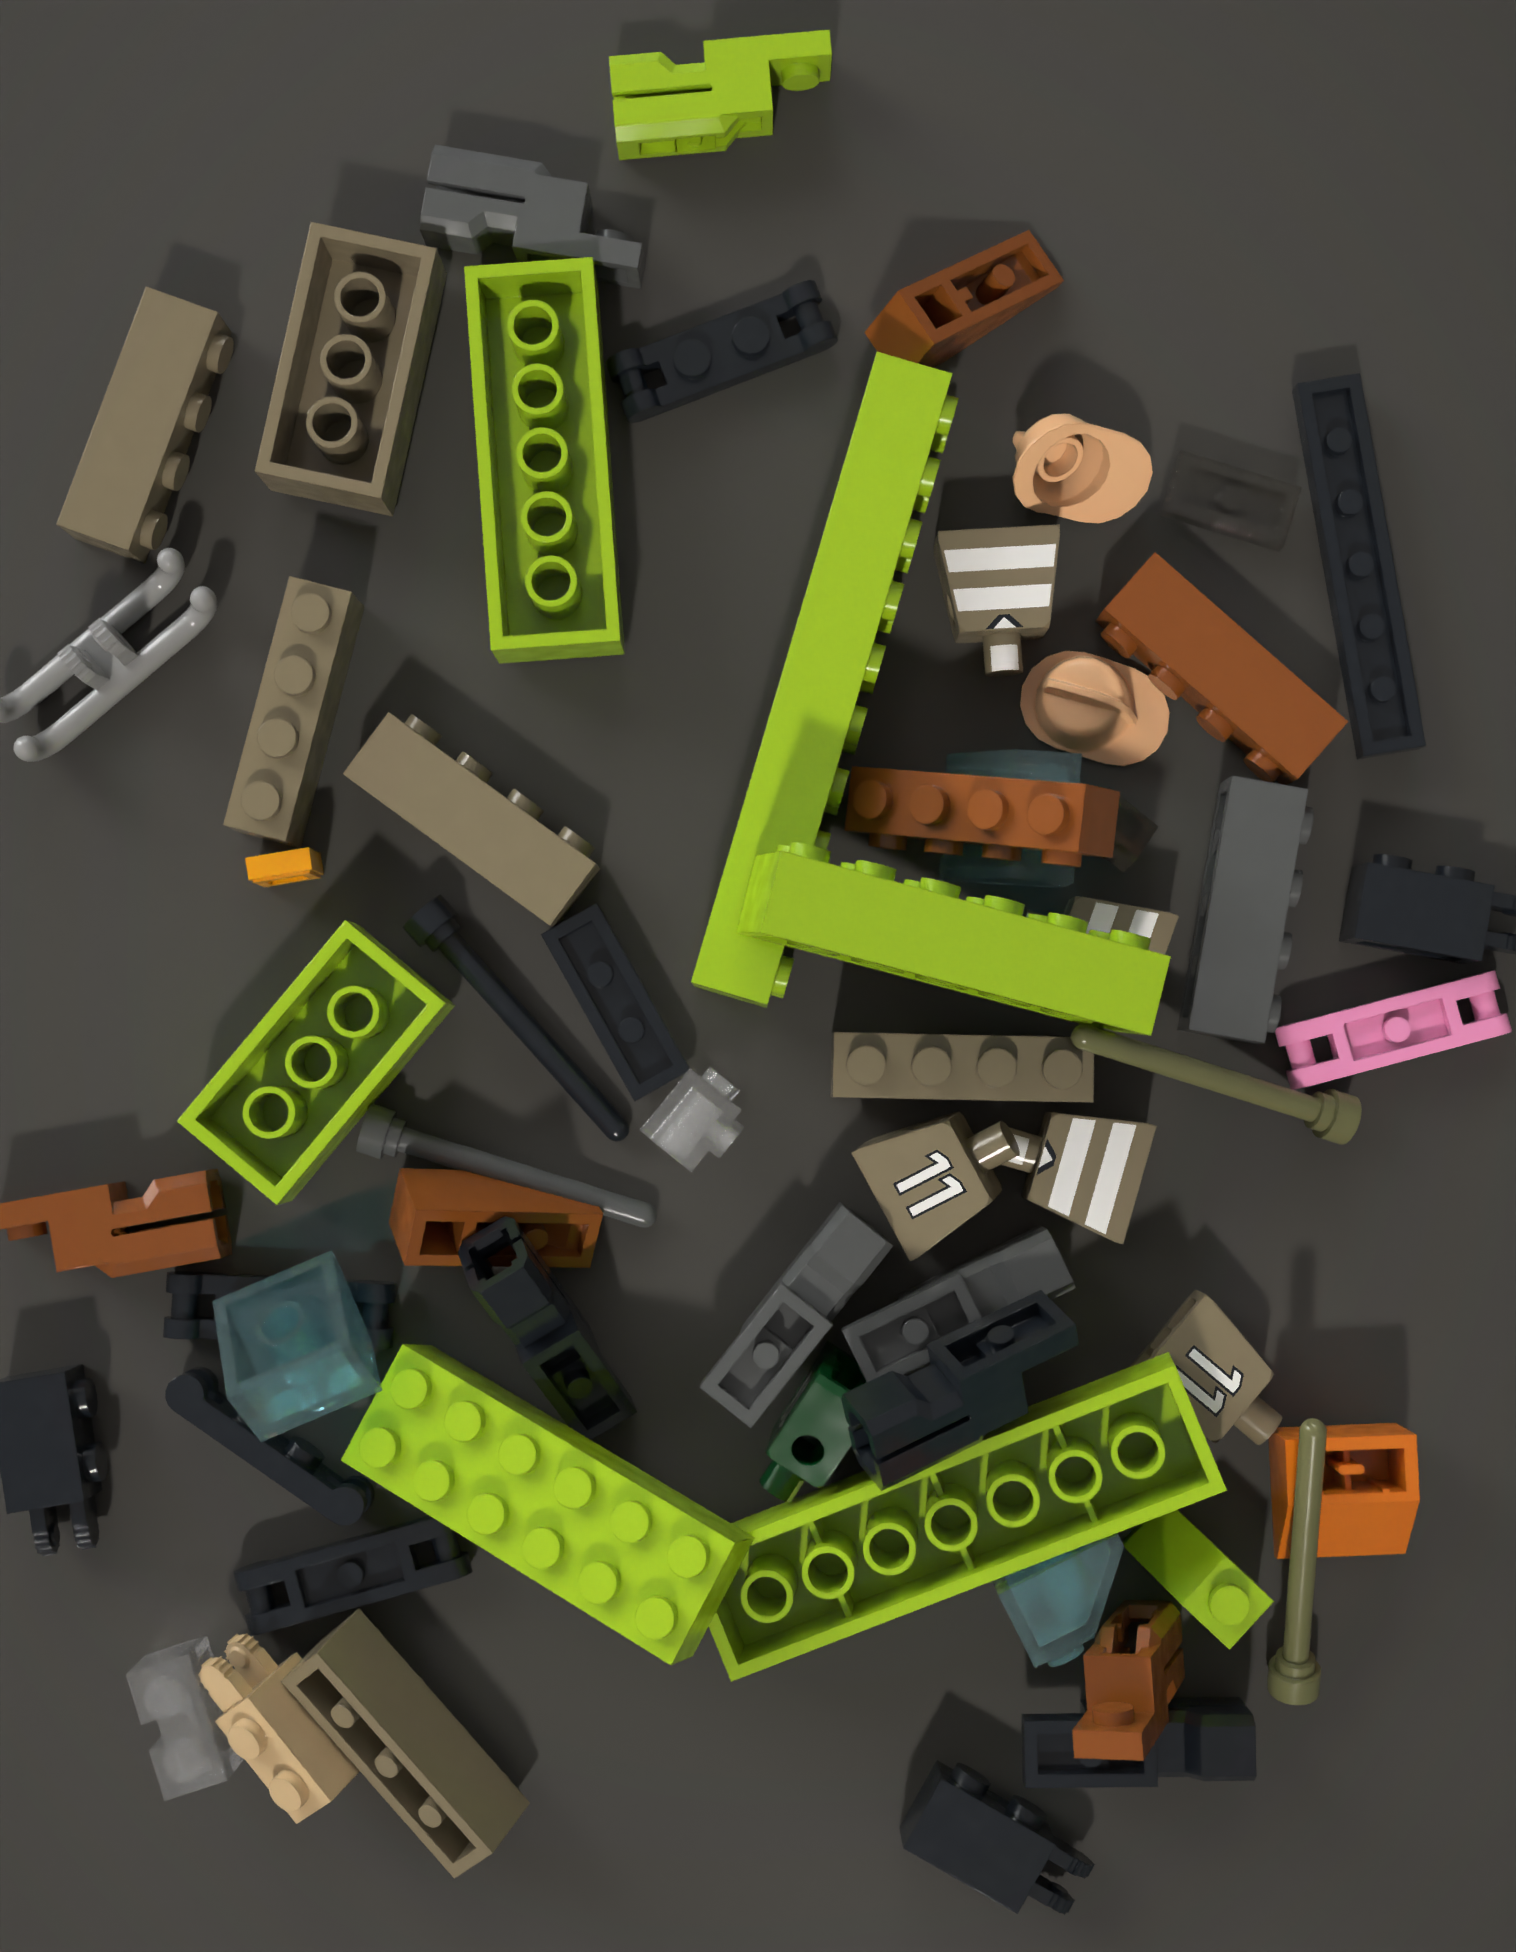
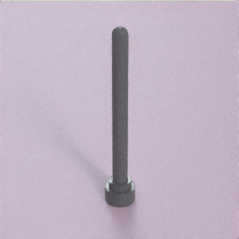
(388, 1135)

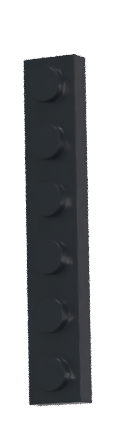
(1358, 566)

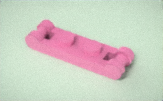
(1393, 1030)

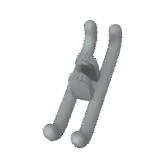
(107, 660)

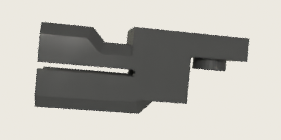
(520, 206)
(795, 1314)
(898, 1333)

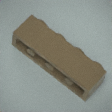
(147, 426)
(294, 712)
(472, 819)
(960, 1067)
(407, 1744)

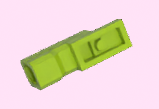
(711, 103)

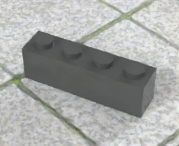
(1245, 909)

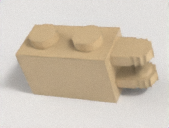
(273, 1728)

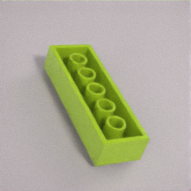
(544, 460)
(952, 942)
(548, 1501)

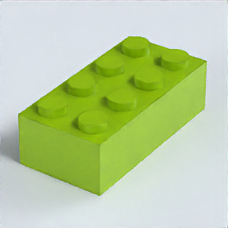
(316, 1063)

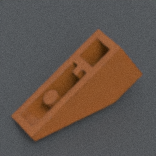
(964, 302)
(443, 1207)

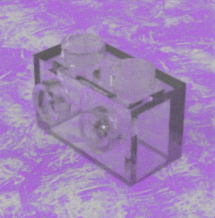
(696, 1118)

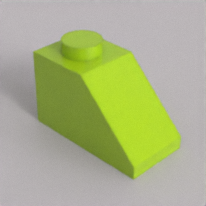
(1198, 1575)

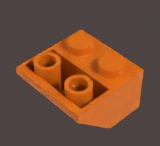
(1366, 1490)

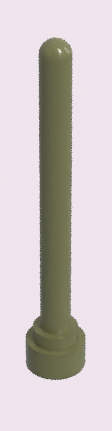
(1329, 1114)
(1293, 1671)

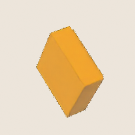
(284, 867)

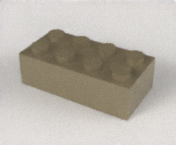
(351, 369)

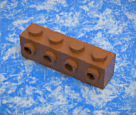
(983, 811)

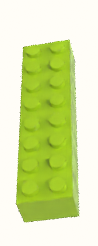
(1017, 1498)

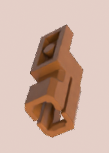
(93, 1224)
(1130, 1691)

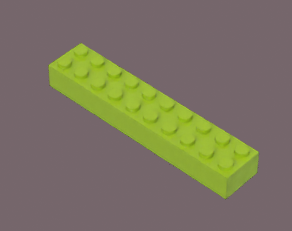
(831, 656)

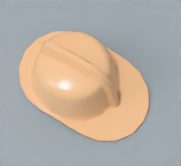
(1079, 469)
(1094, 708)

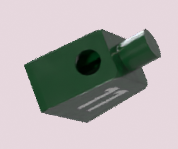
(815, 1412)

